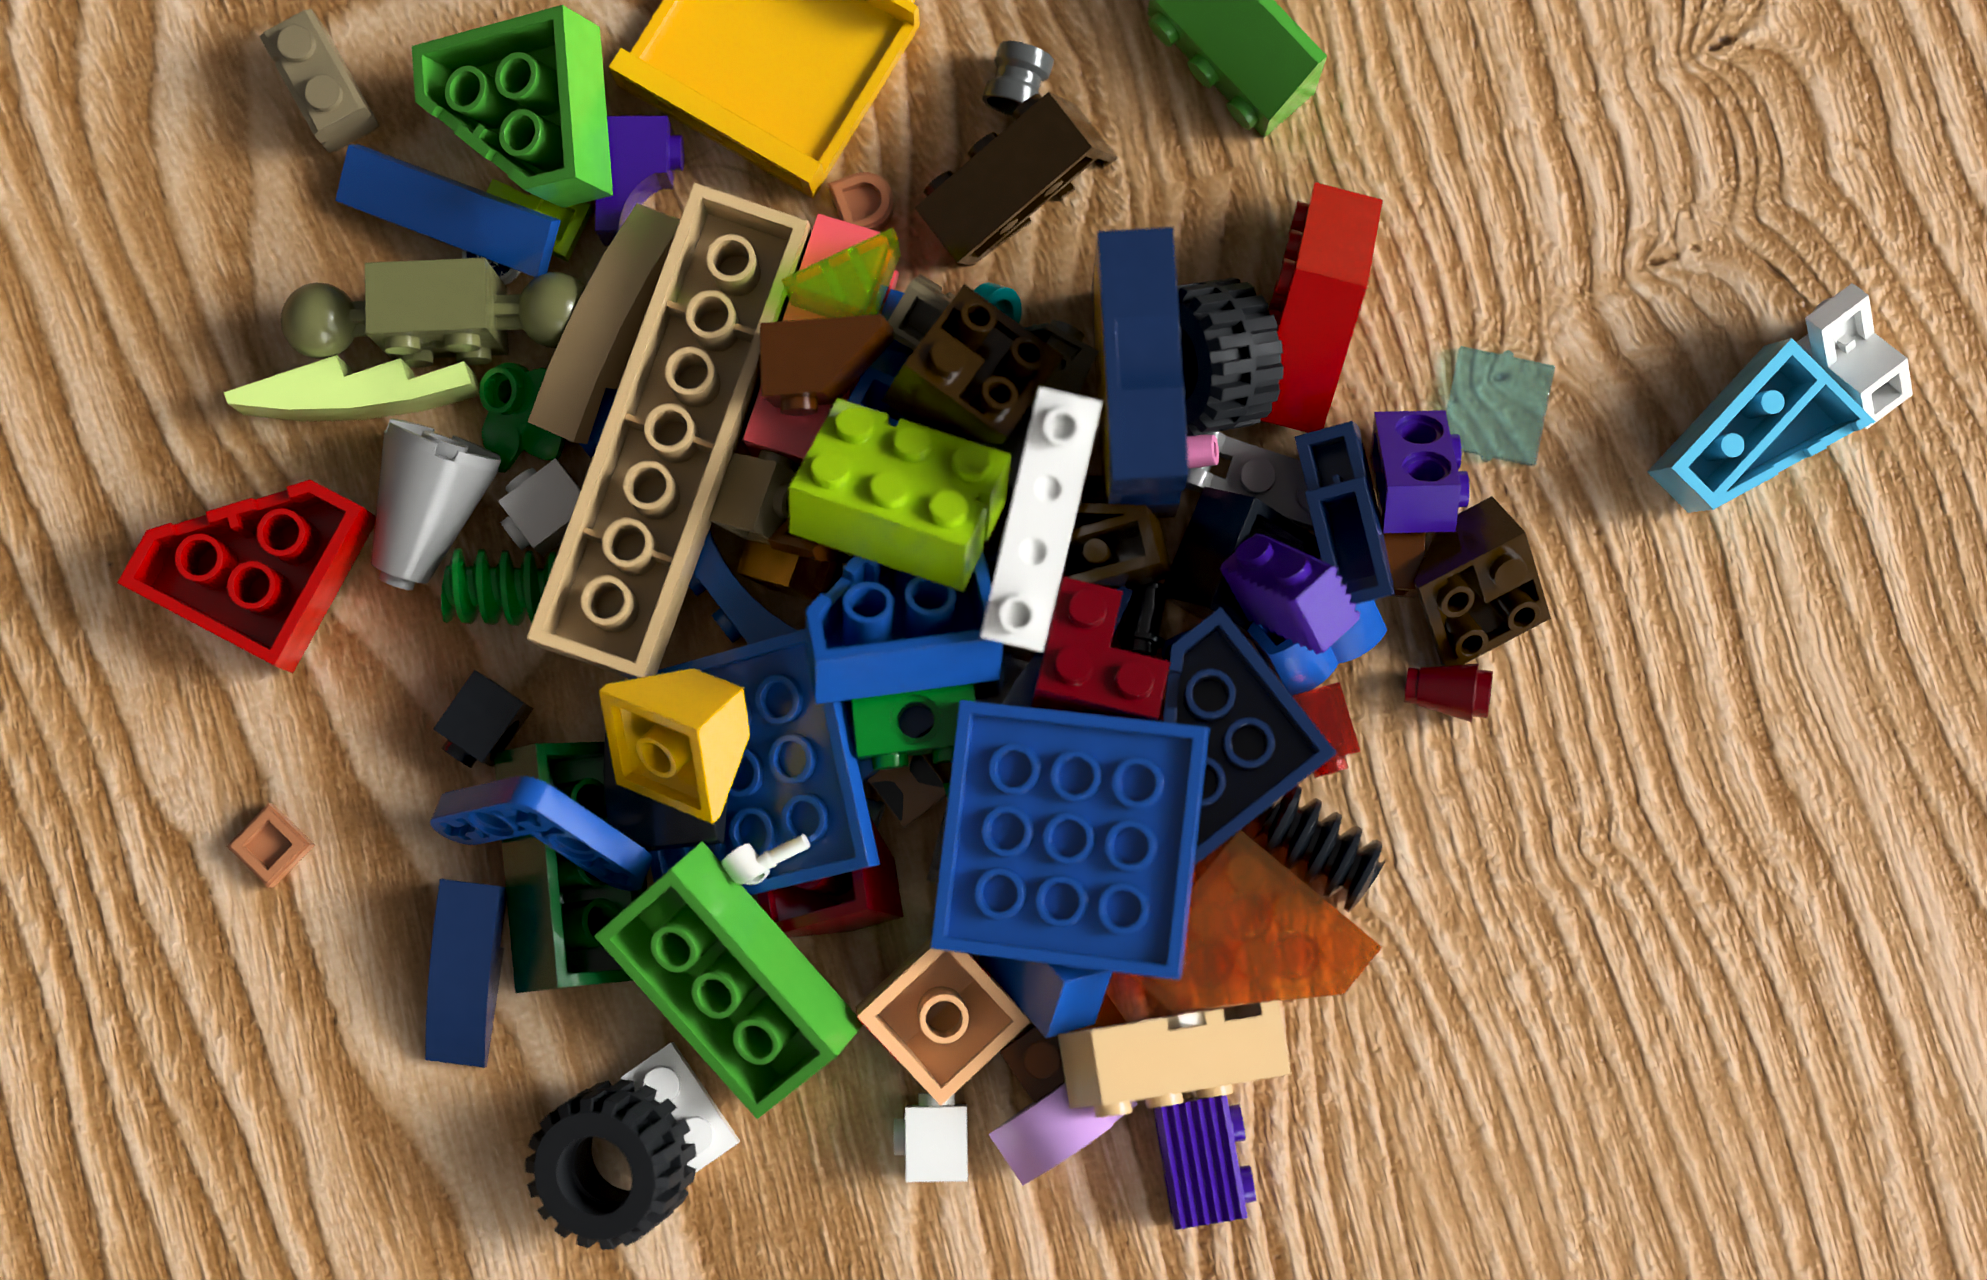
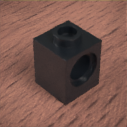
(481, 721)

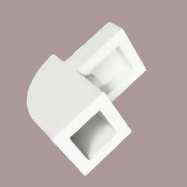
(1858, 359)

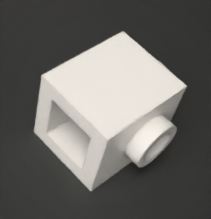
(540, 507)
(933, 1140)

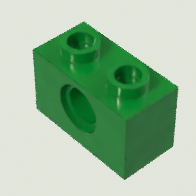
(879, 731)

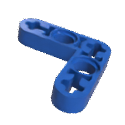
(533, 807)

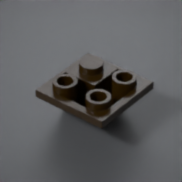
(972, 372)
(1479, 584)

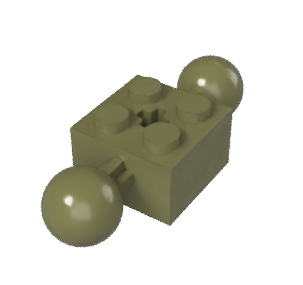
(430, 312)

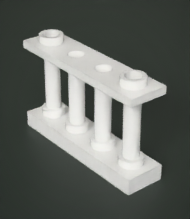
(1041, 518)

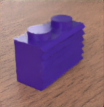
(1290, 592)
(1202, 1161)

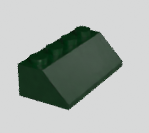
(551, 900)

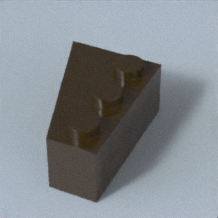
(1012, 177)
(1107, 546)

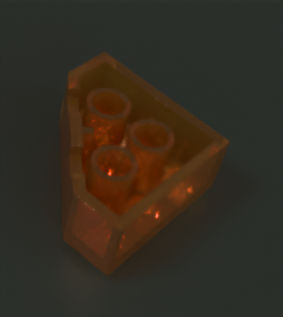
(1260, 937)

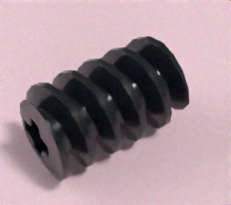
(1322, 847)

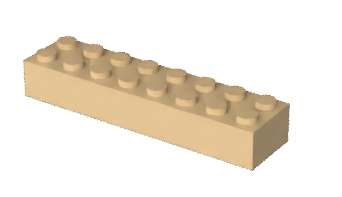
(670, 436)

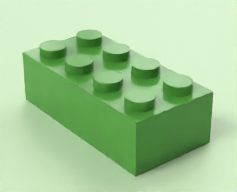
(730, 981)

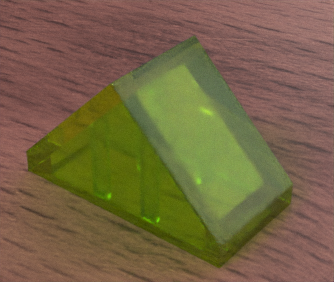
(848, 281)

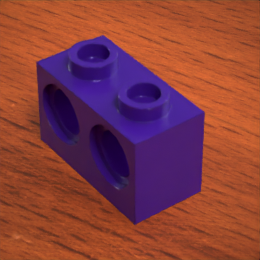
(1417, 472)

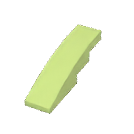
(332, 392)

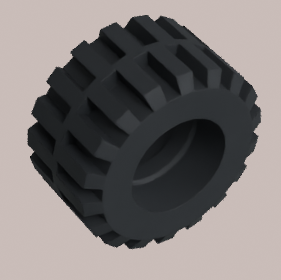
(1227, 355)
(575, 1189)

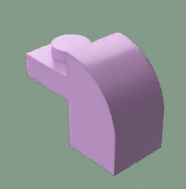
(1048, 1134)

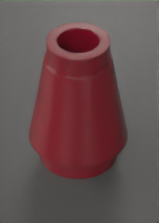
(1451, 690)

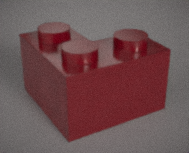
(1082, 669)

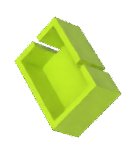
(899, 494)

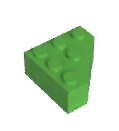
(526, 100)

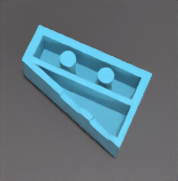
(1757, 427)

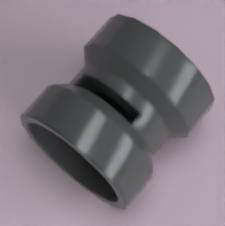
(1018, 75)

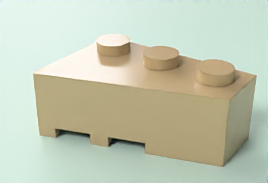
(1172, 1056)

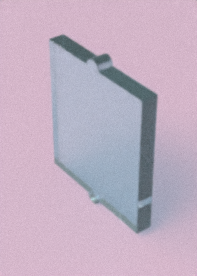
(1499, 404)

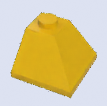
(677, 738)

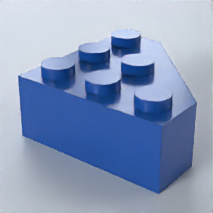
(898, 634)

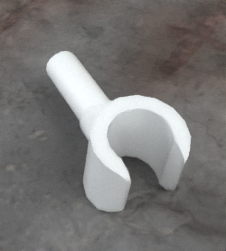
(749, 868)

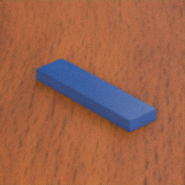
(447, 210)

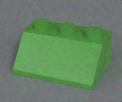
(1246, 52)

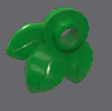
(507, 424)

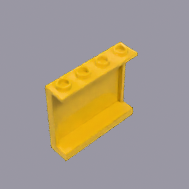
(770, 75)

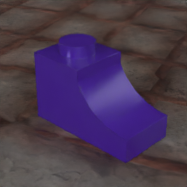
(642, 163)

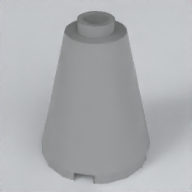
(424, 499)

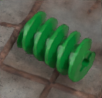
(493, 589)

